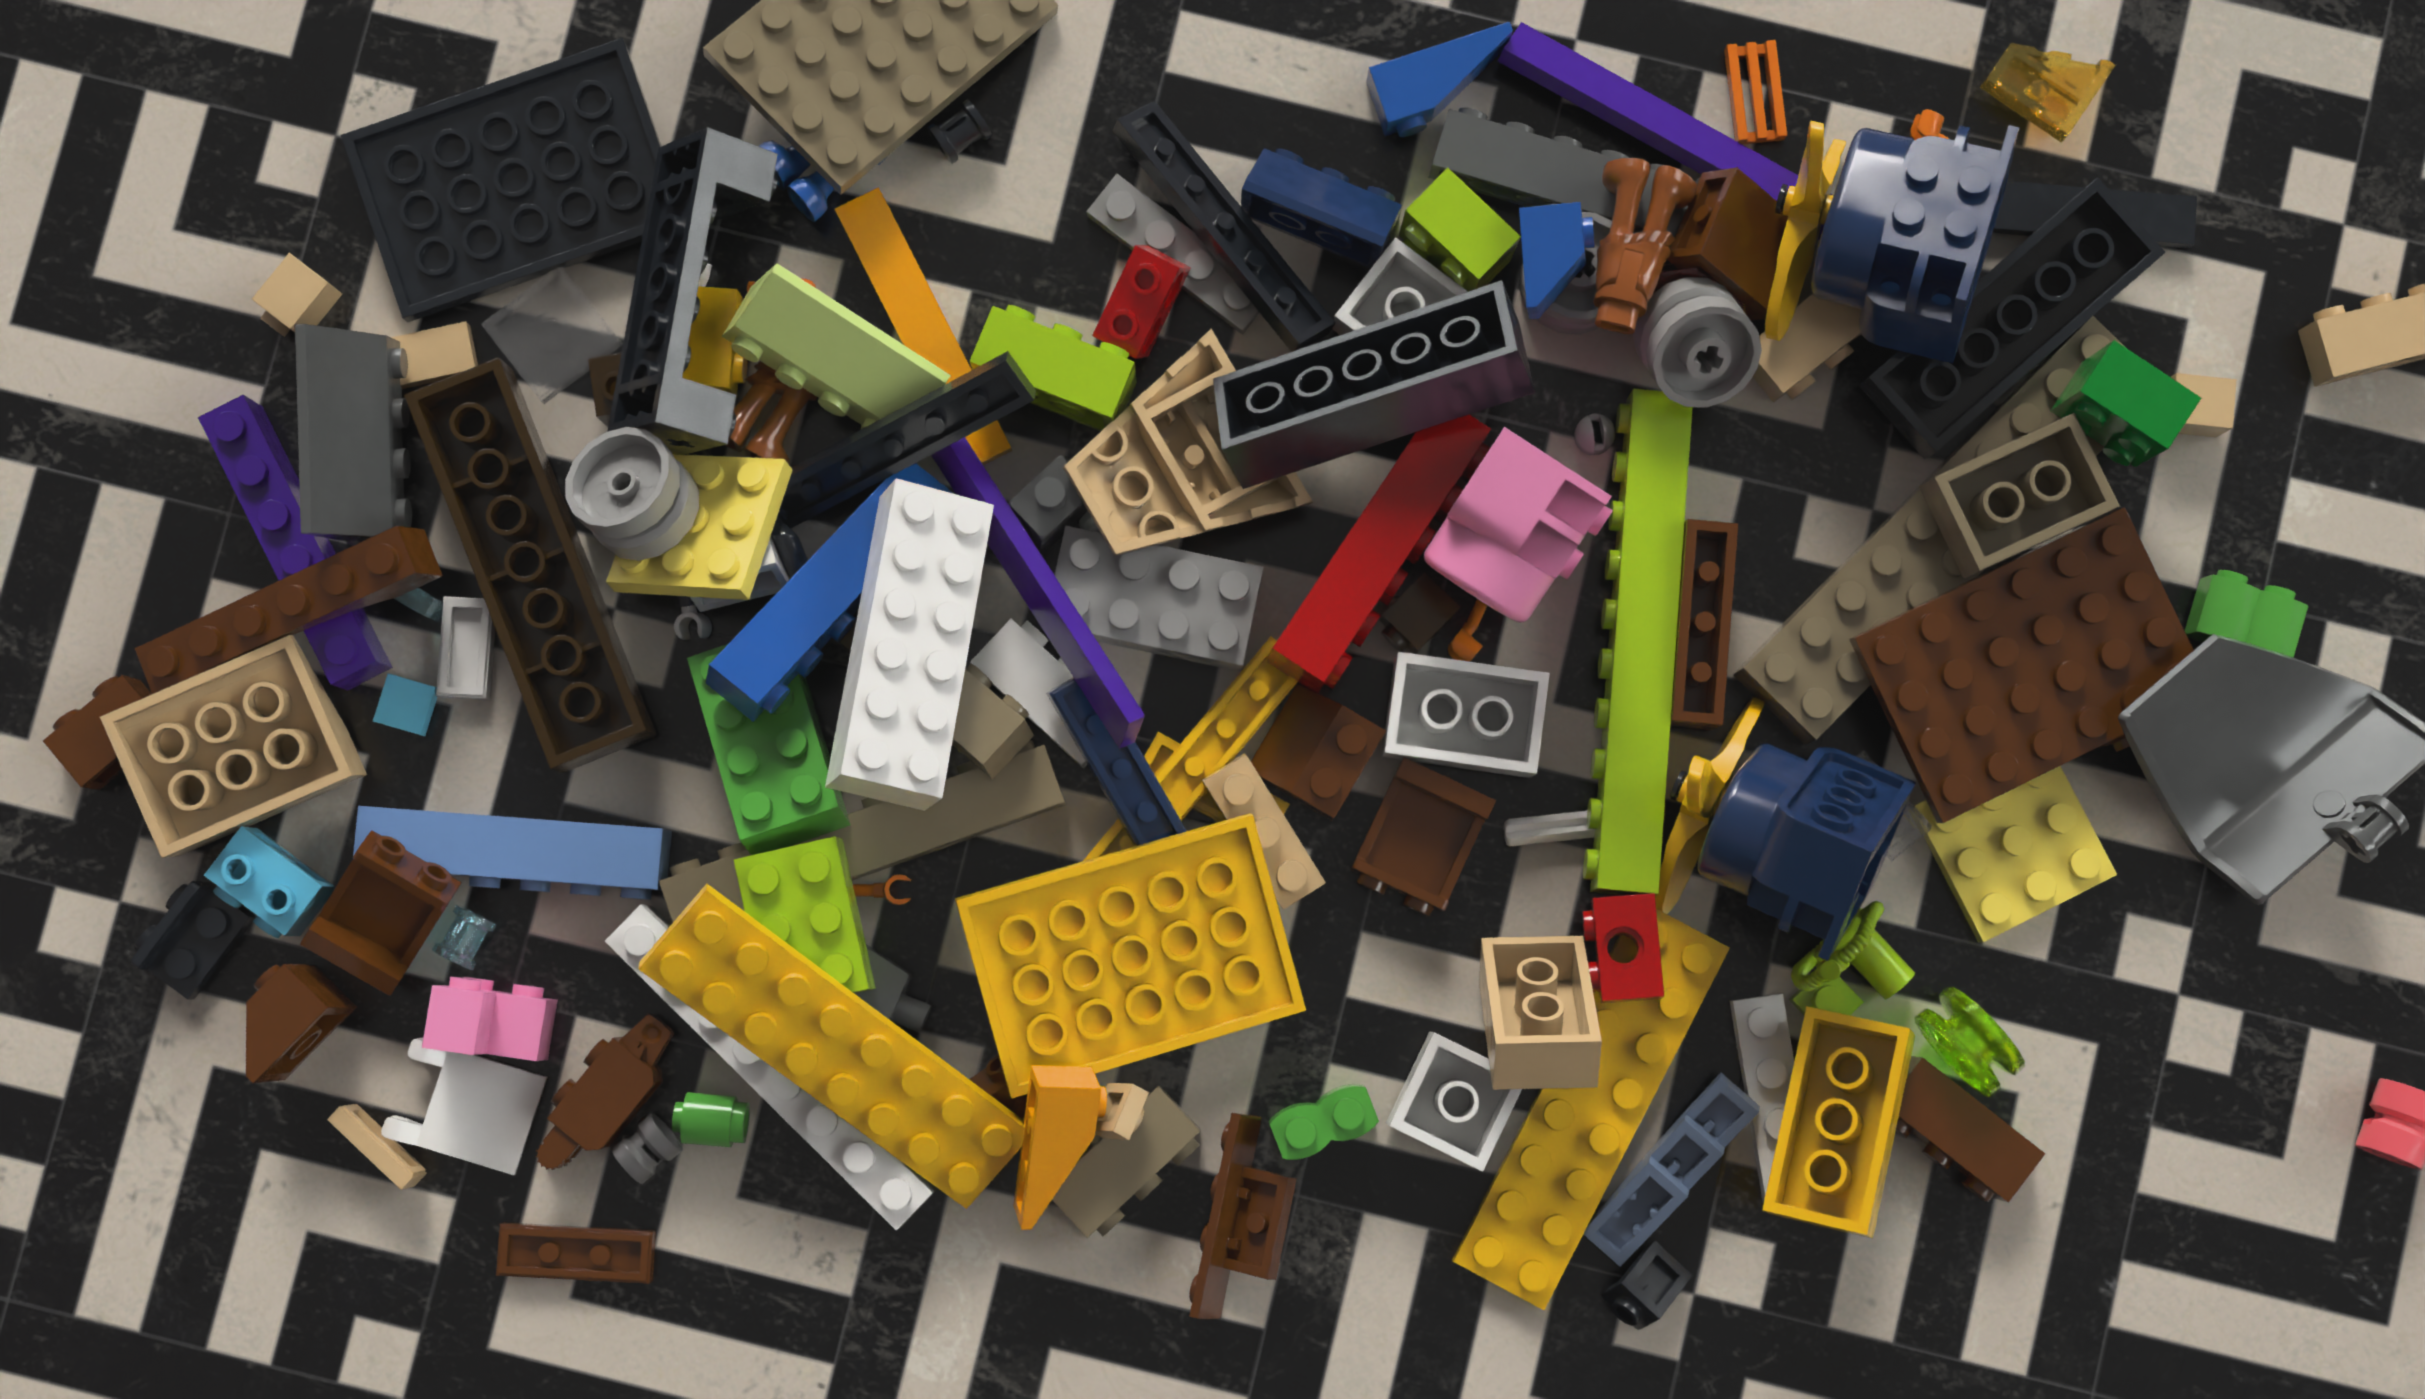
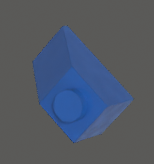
(1552, 251)

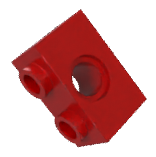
(1637, 919)

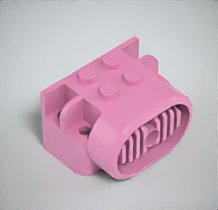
(1516, 527)

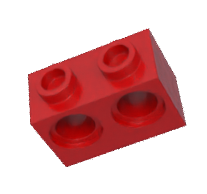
(1141, 301)

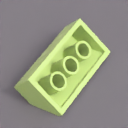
(828, 350)

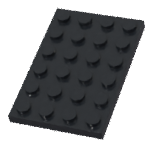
(508, 179)

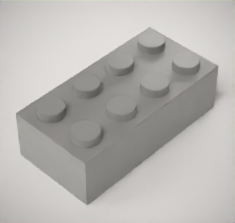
(1161, 598)

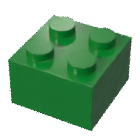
(2126, 404)

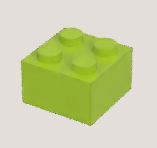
(1458, 232)

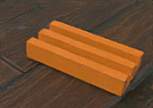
(1751, 52)

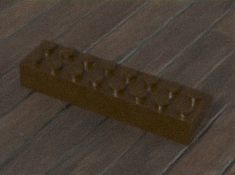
(530, 565)

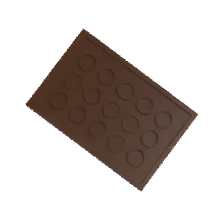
(2023, 663)

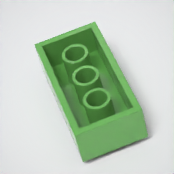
(771, 766)

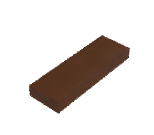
(576, 1253)

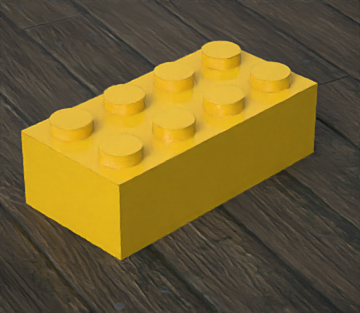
(1839, 1121)

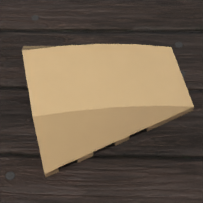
(1162, 463)

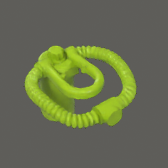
(1864, 950)

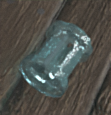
(464, 937)

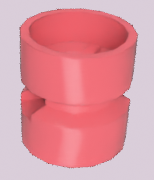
(2398, 1125)

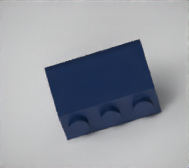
(1320, 207)

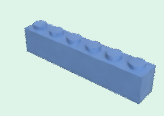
(528, 849)

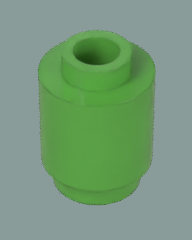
(711, 1120)

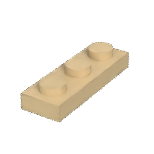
(1241, 791)

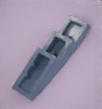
(1671, 1169)

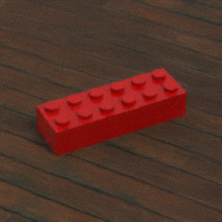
(1371, 556)

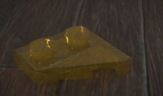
(2046, 86)

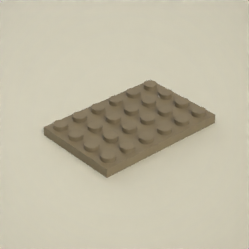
(865, 74)

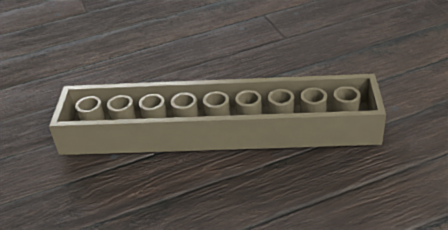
(1808, 663)

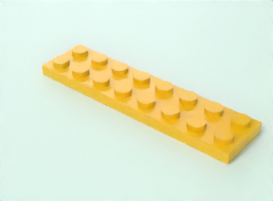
(834, 1046)
(1581, 1134)

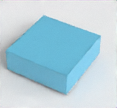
(406, 705)

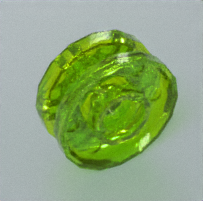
(1969, 1041)

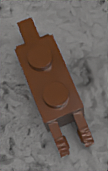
(607, 1095)

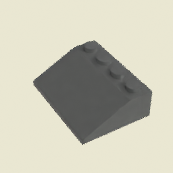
(351, 433)

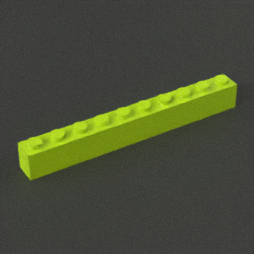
(1640, 645)

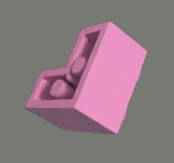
(478, 1020)

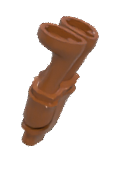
(1633, 262)
(770, 437)

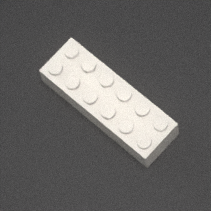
(910, 646)

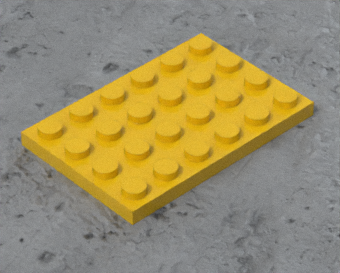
(1132, 952)

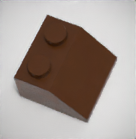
(1316, 751)
(290, 1019)

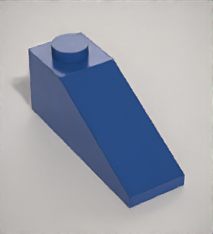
(1424, 83)

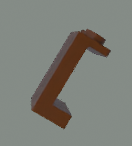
(1732, 237)
(1421, 837)
(381, 912)

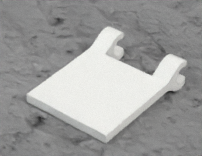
(476, 1111)

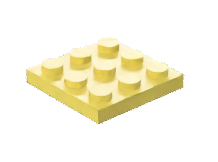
(728, 535)
(2018, 854)

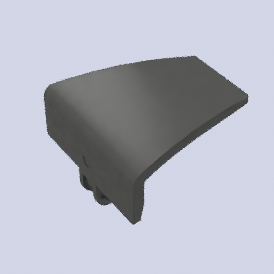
(2271, 761)

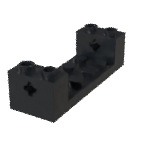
(691, 185)

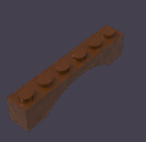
(340, 584)

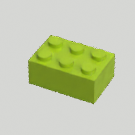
(1068, 374)
(811, 905)

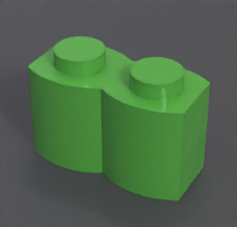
(2245, 613)
(1336, 1116)

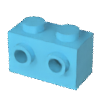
(269, 883)

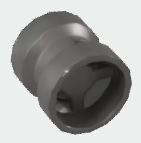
(646, 1147)

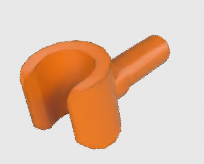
(1927, 124)
(1463, 645)
(881, 890)

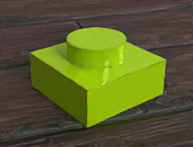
(1829, 996)

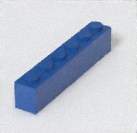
(803, 614)

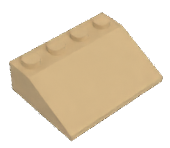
(232, 747)

